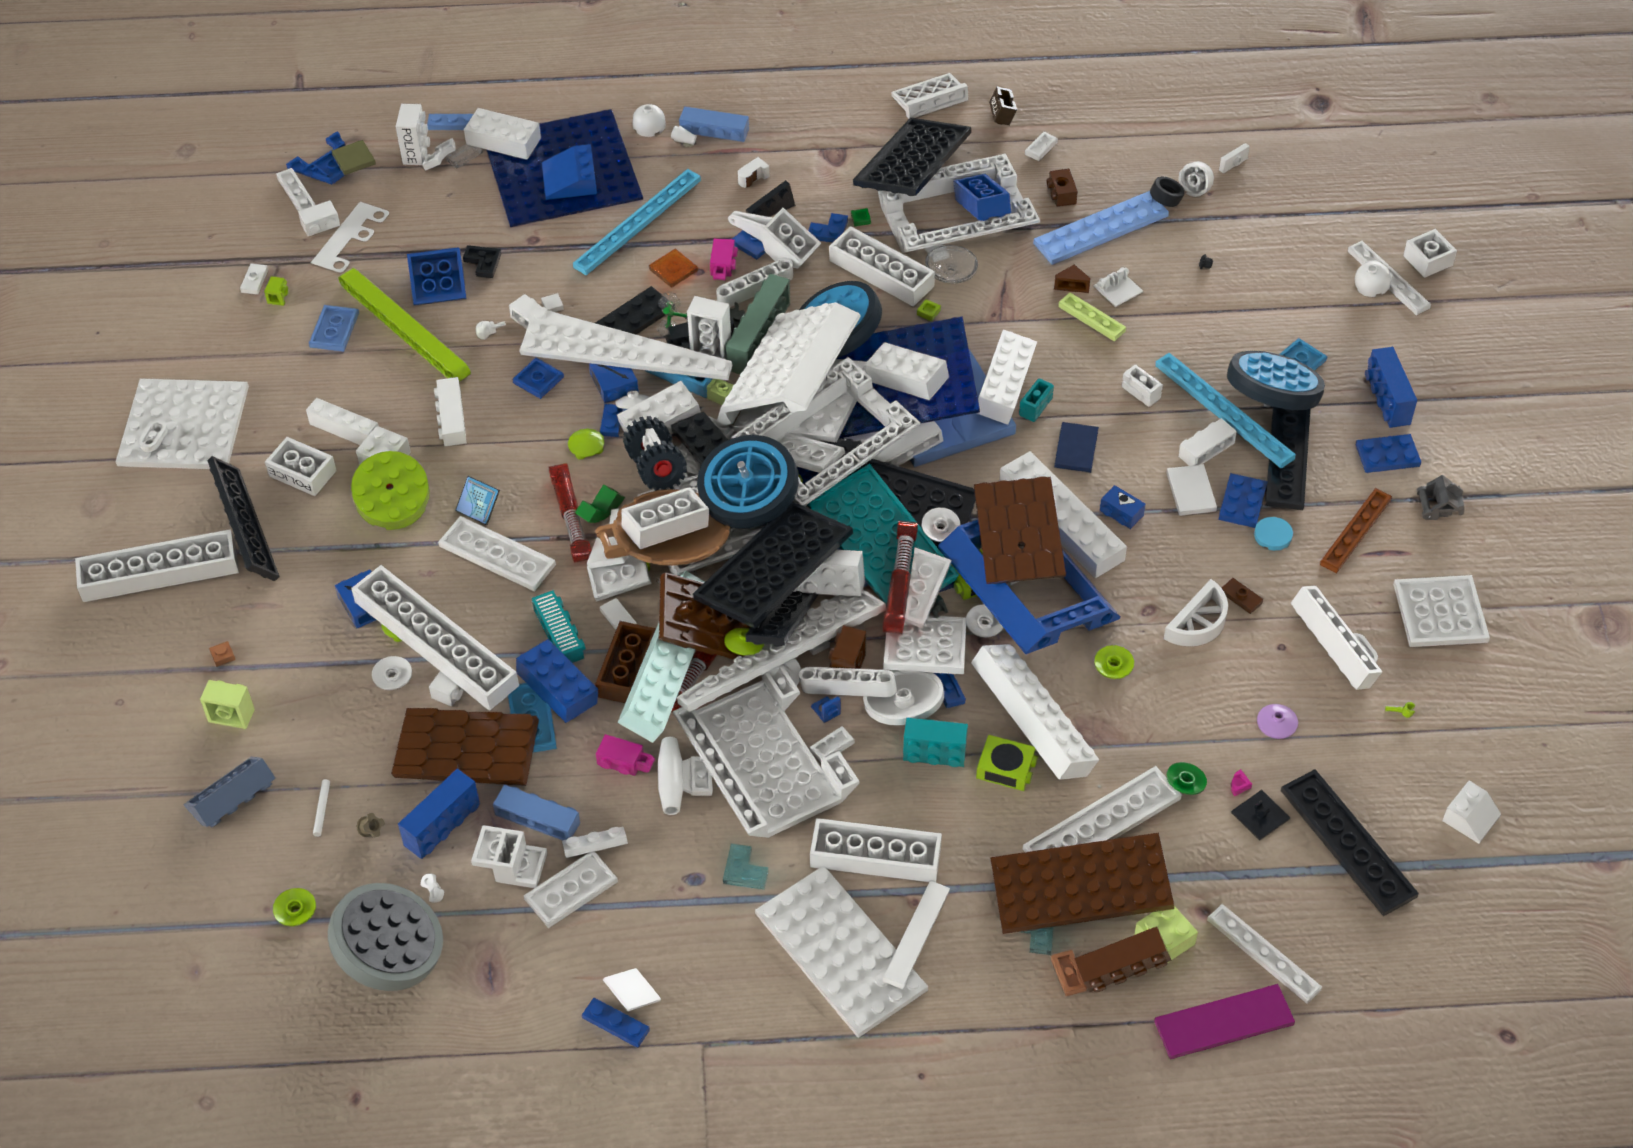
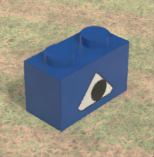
(1122, 507)

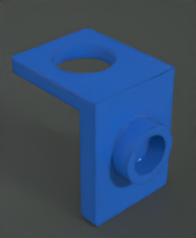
(830, 708)

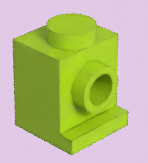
(276, 291)

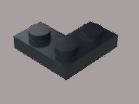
(485, 257)

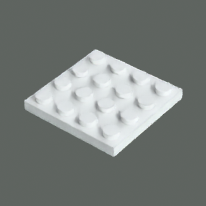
(1441, 611)
(931, 649)

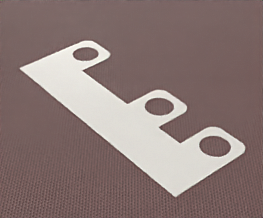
(347, 230)

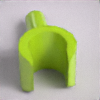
(1407, 711)

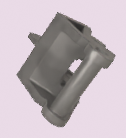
(1447, 495)

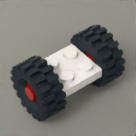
(655, 456)

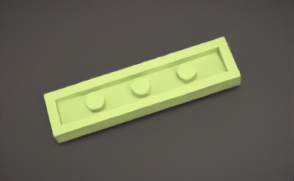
(1092, 316)

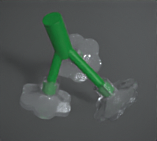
(669, 307)

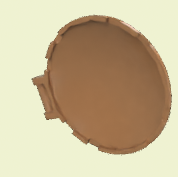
(676, 551)

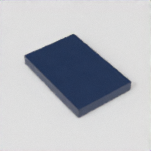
(1076, 447)

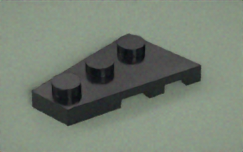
(773, 201)

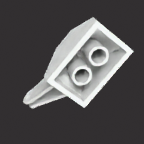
(780, 235)

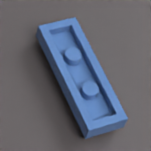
(448, 121)

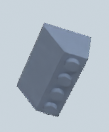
(230, 791)

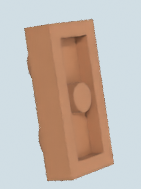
(1068, 973)

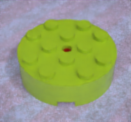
(390, 490)

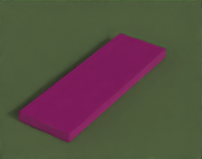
(1224, 1021)

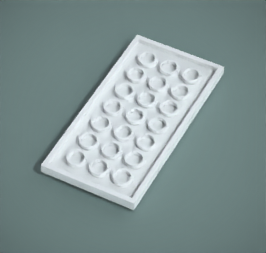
(838, 950)

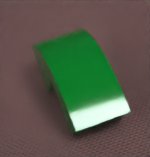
(601, 507)

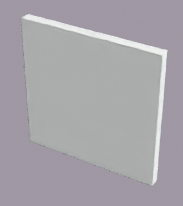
(632, 989)

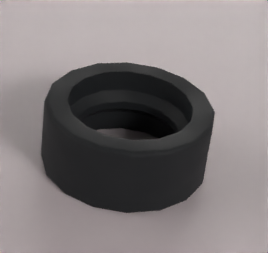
(1167, 191)

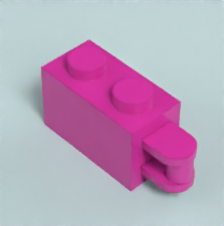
(722, 258)
(623, 756)

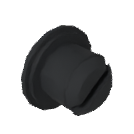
(1205, 262)

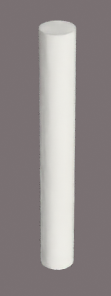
(321, 808)

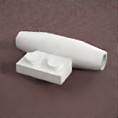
(680, 776)

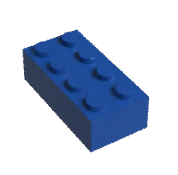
(982, 197)
(1391, 387)
(557, 680)
(439, 814)

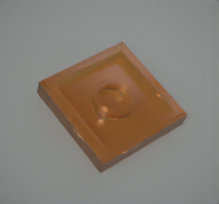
(673, 268)

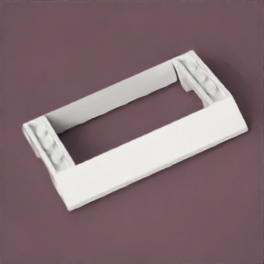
(996, 167)
(839, 380)

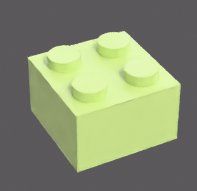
(227, 704)
(1174, 928)

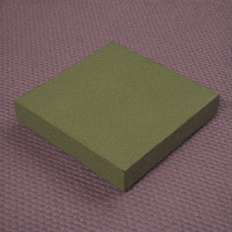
(353, 157)

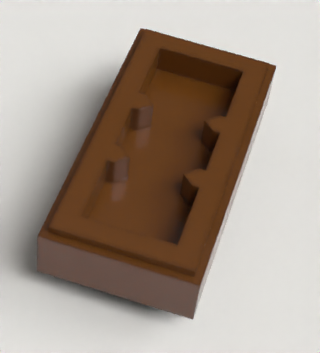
(1242, 595)

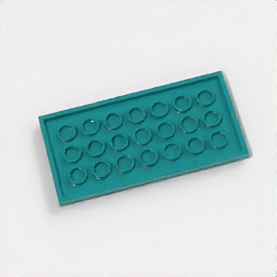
(873, 513)

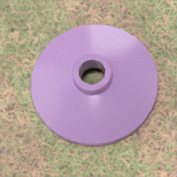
(1274, 726)

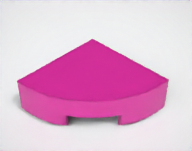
(1240, 783)

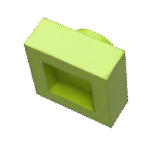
(928, 310)

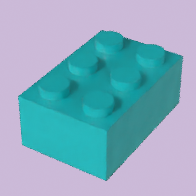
(935, 742)

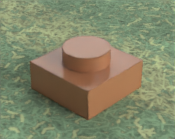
(222, 653)

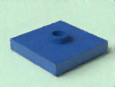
(749, 244)
(538, 378)

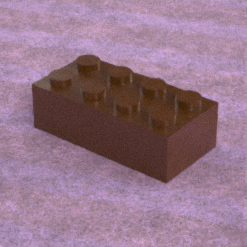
(623, 661)
(1123, 959)

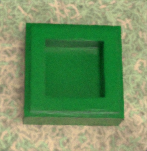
(860, 217)

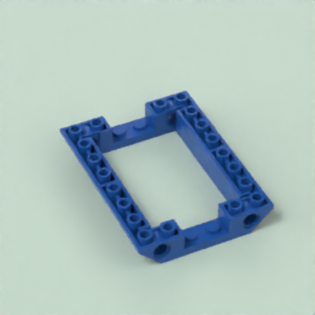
(1029, 633)

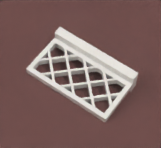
(930, 102)

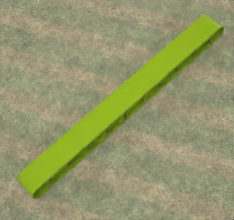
(404, 325)

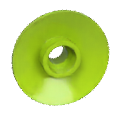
(736, 642)
(1116, 656)
(289, 901)

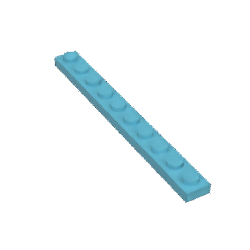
(636, 222)
(1226, 410)

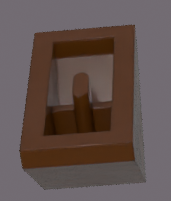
(1072, 280)

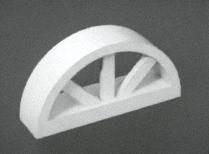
(1174, 630)

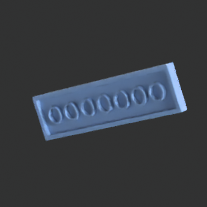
(1100, 228)

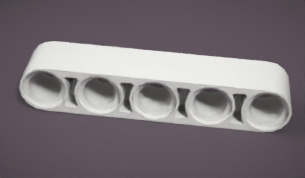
(747, 285)
(847, 681)

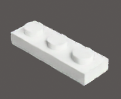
(594, 841)

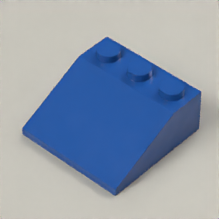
(570, 173)
(436, 276)

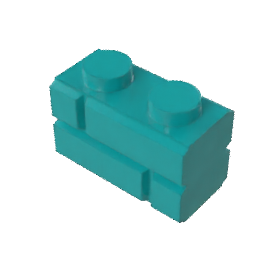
(1036, 400)

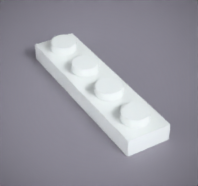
(295, 189)

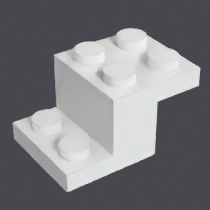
(509, 856)

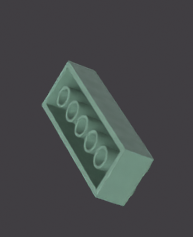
(760, 315)

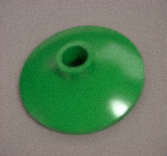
(1186, 778)

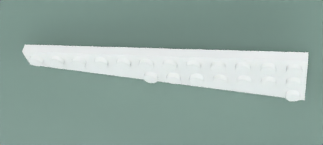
(578, 340)
(815, 628)

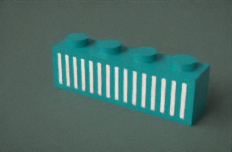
(558, 626)

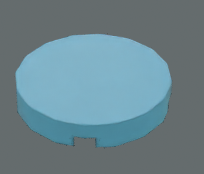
(1273, 533)

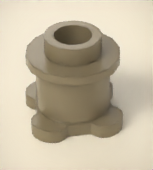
(370, 825)

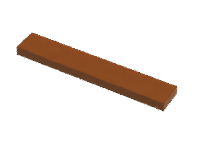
(1355, 530)

